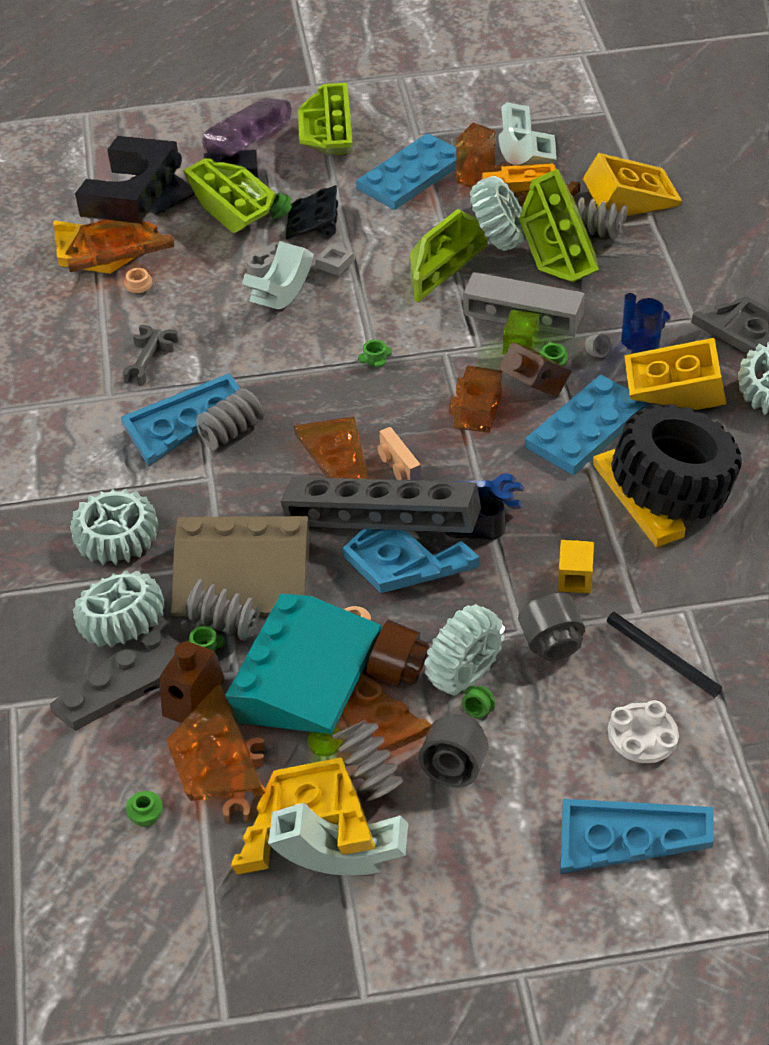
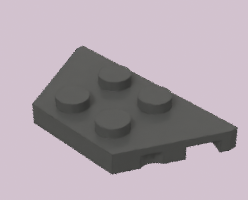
(737, 323)

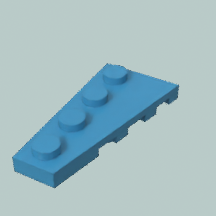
(173, 420)
(625, 832)

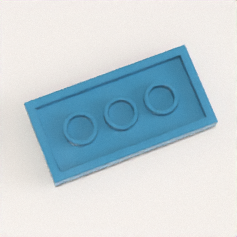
(409, 171)
(584, 425)

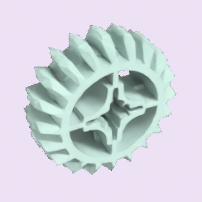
(497, 212)
(754, 389)
(114, 526)
(118, 608)
(464, 649)

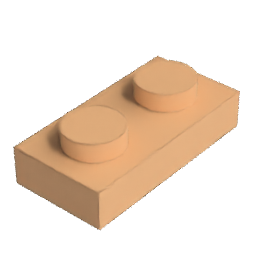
(398, 456)

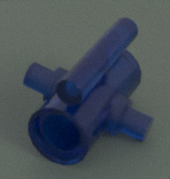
(642, 323)

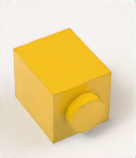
(575, 566)

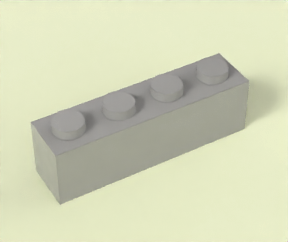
(494, 298)

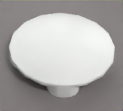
(643, 732)

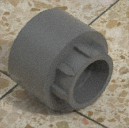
(552, 626)
(454, 750)

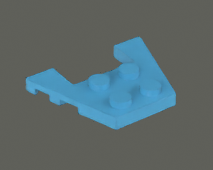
(398, 560)

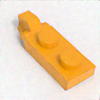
(521, 176)

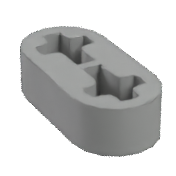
(261, 261)

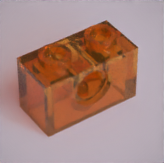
(475, 154)
(476, 399)

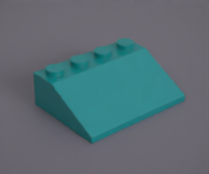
(302, 665)

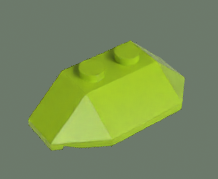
(326, 120)
(229, 193)
(556, 230)
(444, 252)

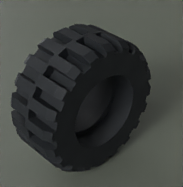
(676, 462)

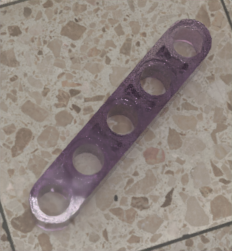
(246, 126)

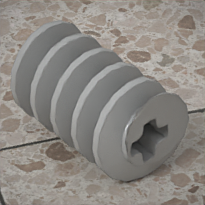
(602, 219)
(228, 417)
(221, 611)
(368, 759)

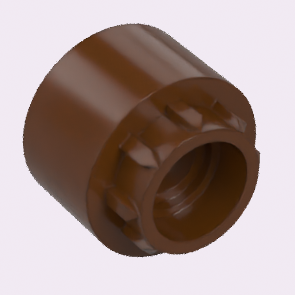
(397, 655)

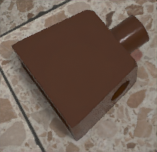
(529, 365)
(188, 680)

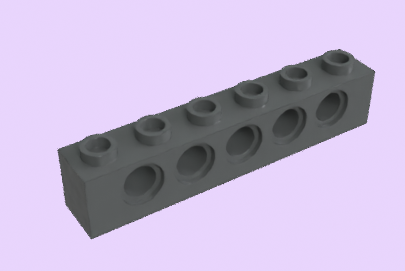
(383, 504)

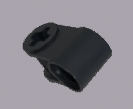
(489, 523)

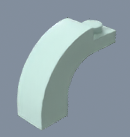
(521, 144)
(283, 278)
(312, 842)

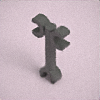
(149, 341)

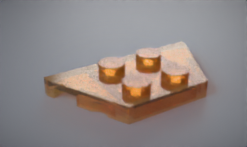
(114, 241)
(212, 752)

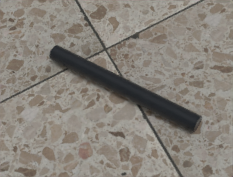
(664, 654)

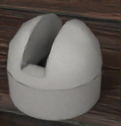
(600, 342)

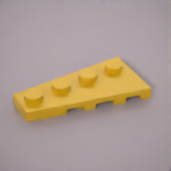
(657, 528)

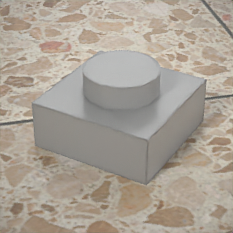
(334, 259)

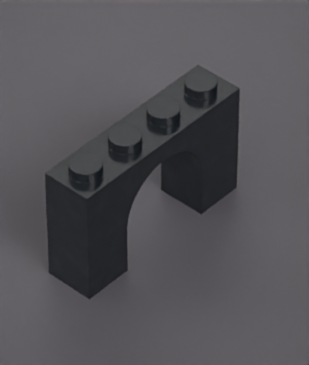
(132, 199)

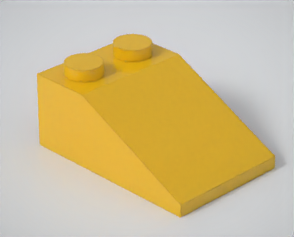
(630, 184)
(677, 375)

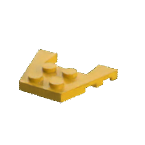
(326, 791)

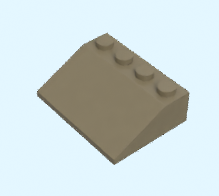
(241, 554)

